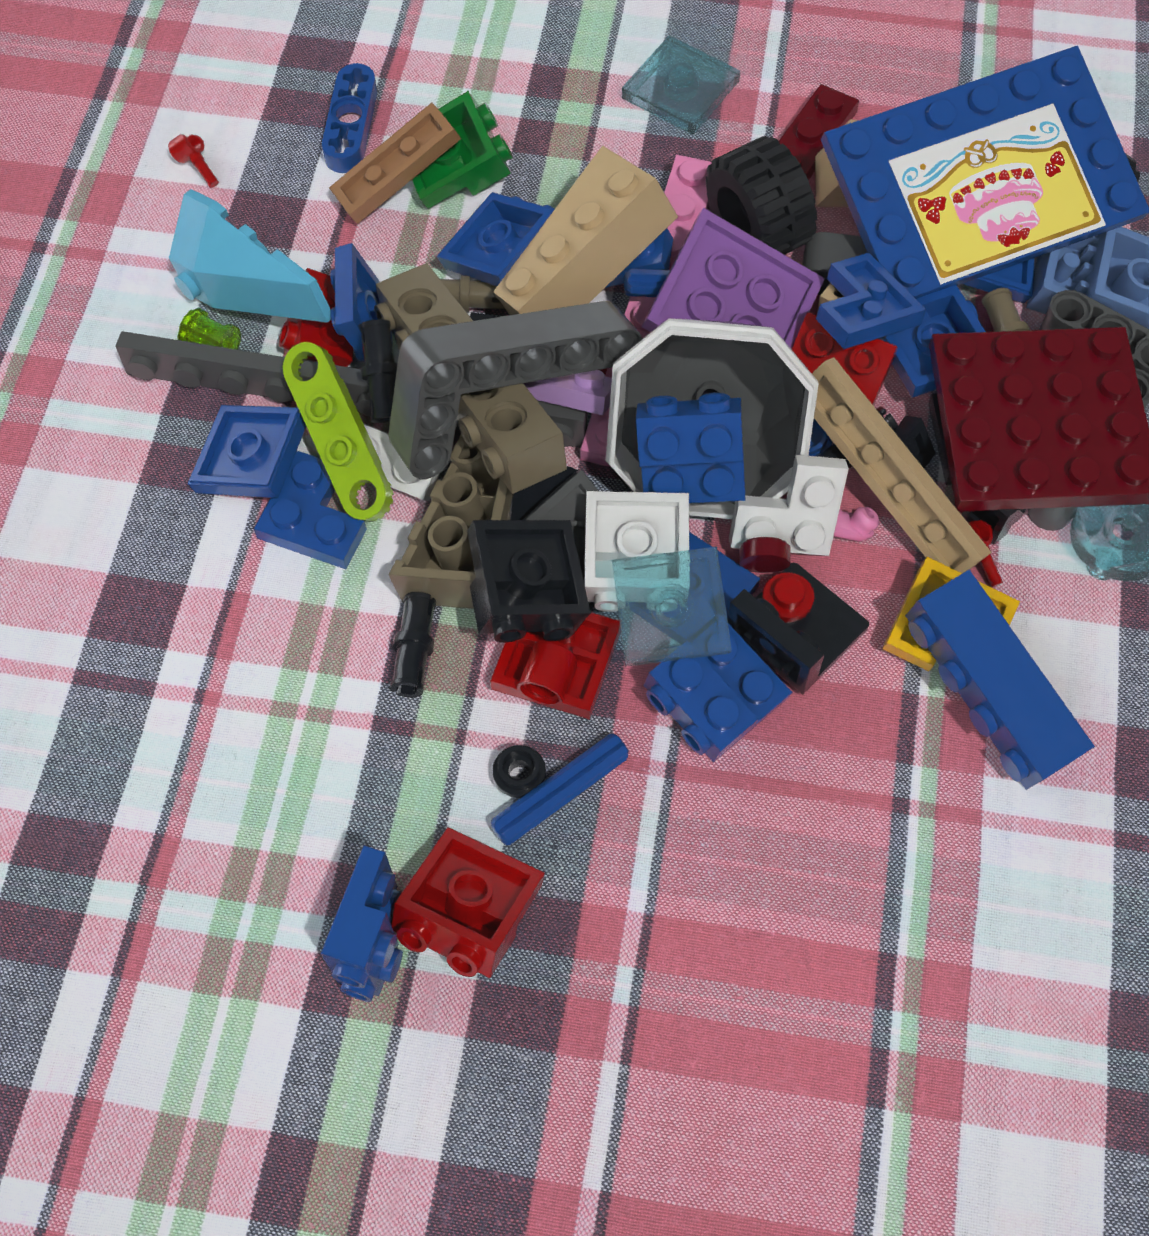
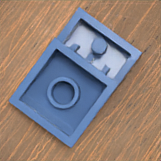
(1103, 267)

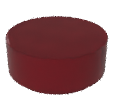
(765, 555)

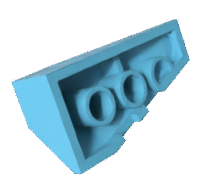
(235, 270)

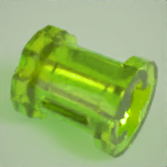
(200, 329)

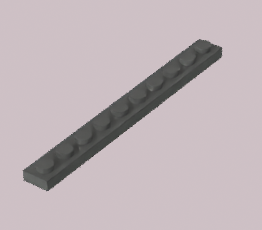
(262, 375)

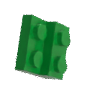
(473, 161)

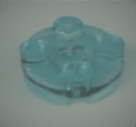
(1104, 552)

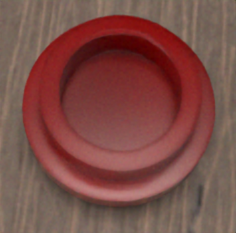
(789, 595)

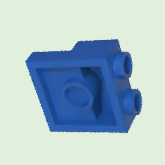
(494, 238)
(945, 313)
(692, 447)
(716, 696)
(361, 939)

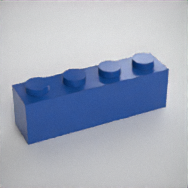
(997, 680)

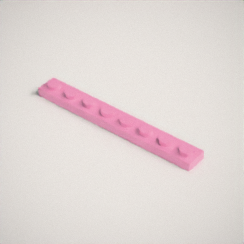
(688, 196)

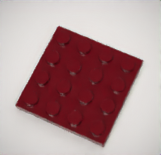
(1042, 418)

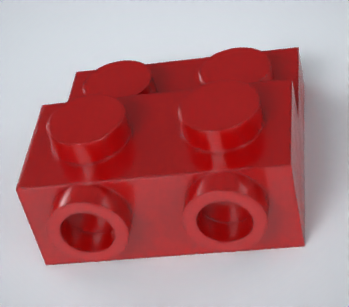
(465, 903)

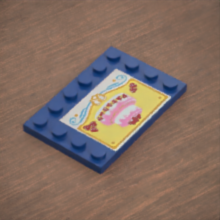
(986, 174)

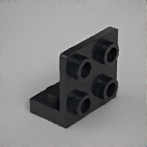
(801, 648)

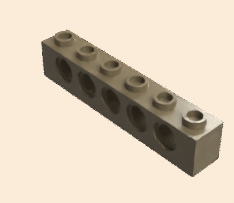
(504, 422)

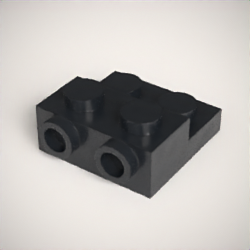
(526, 579)

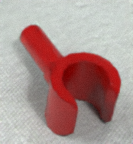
(190, 149)
(985, 532)

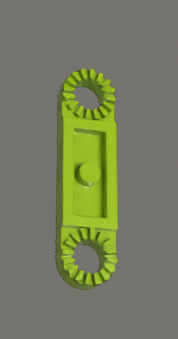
(337, 431)

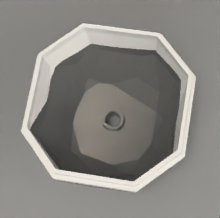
(735, 359)

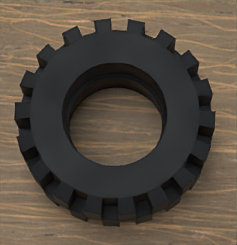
(763, 194)

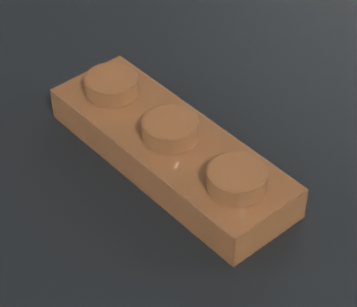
(394, 163)

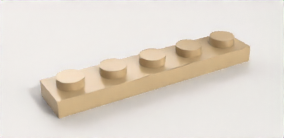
(893, 472)

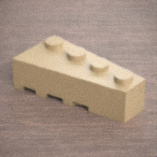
(588, 237)

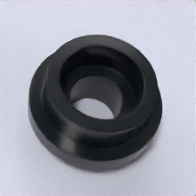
(518, 757)

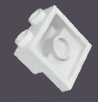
(628, 527)

